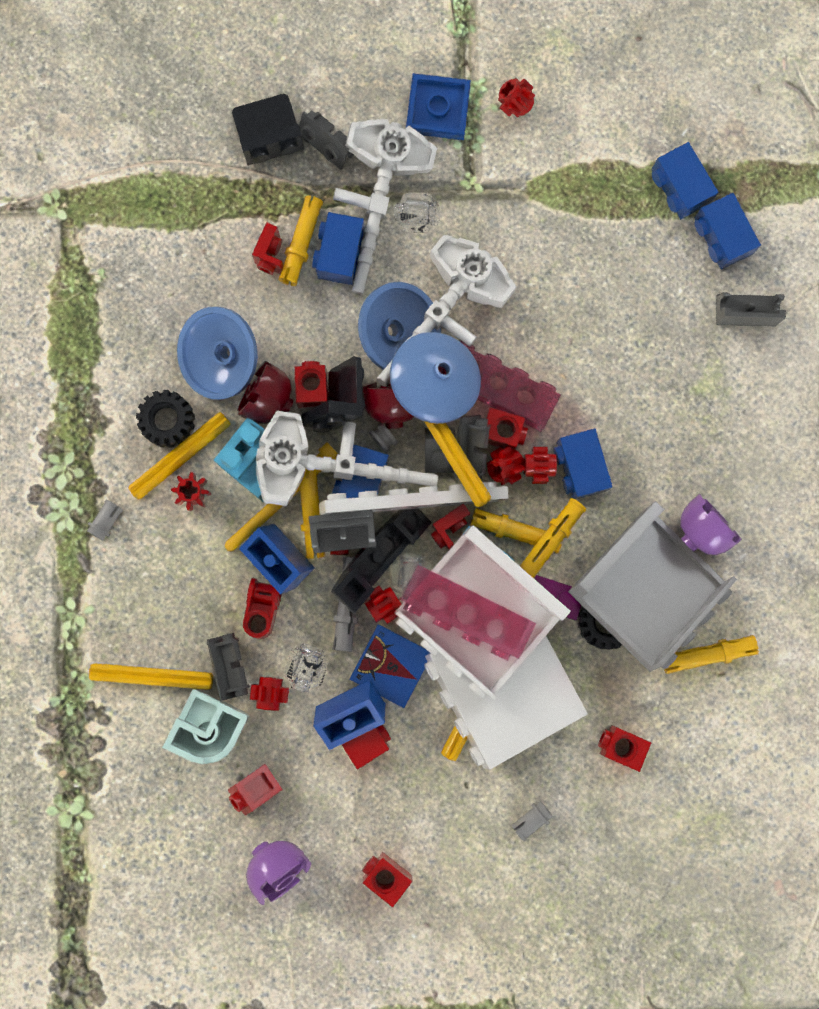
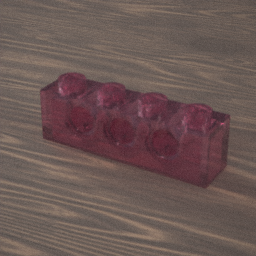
(544, 394)
(515, 627)

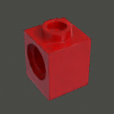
(311, 398)
(497, 417)
(367, 746)
(637, 748)
(388, 892)

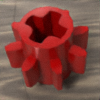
(516, 97)
(505, 465)
(540, 465)
(185, 484)
(383, 604)
(269, 693)

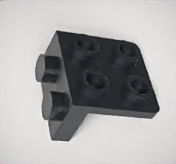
(267, 129)
(344, 398)

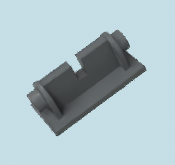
(317, 132)
(474, 433)
(226, 666)

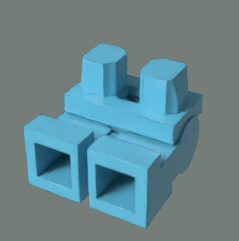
(239, 456)

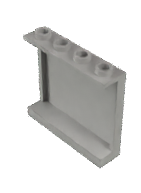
(651, 590)

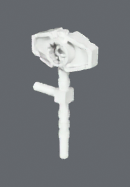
(391, 150)
(466, 271)
(284, 458)

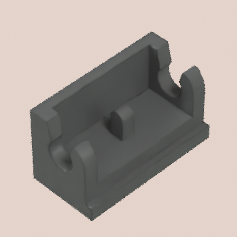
(749, 310)
(342, 531)

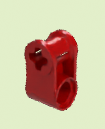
(261, 606)

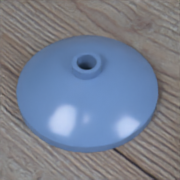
(393, 306)
(204, 354)
(424, 389)

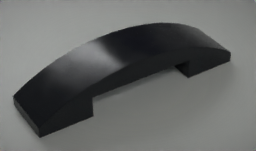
(370, 563)

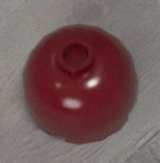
(266, 395)
(384, 406)

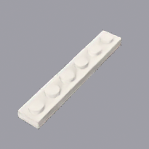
(400, 499)

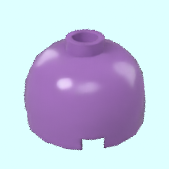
(706, 528)
(275, 869)

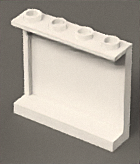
(492, 574)
(526, 710)

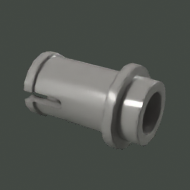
(104, 520)
(532, 821)

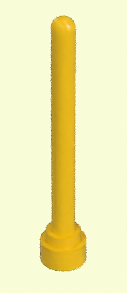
(270, 509)

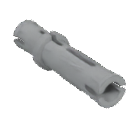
(345, 622)

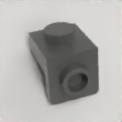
(434, 457)

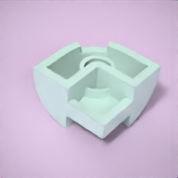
(205, 729)

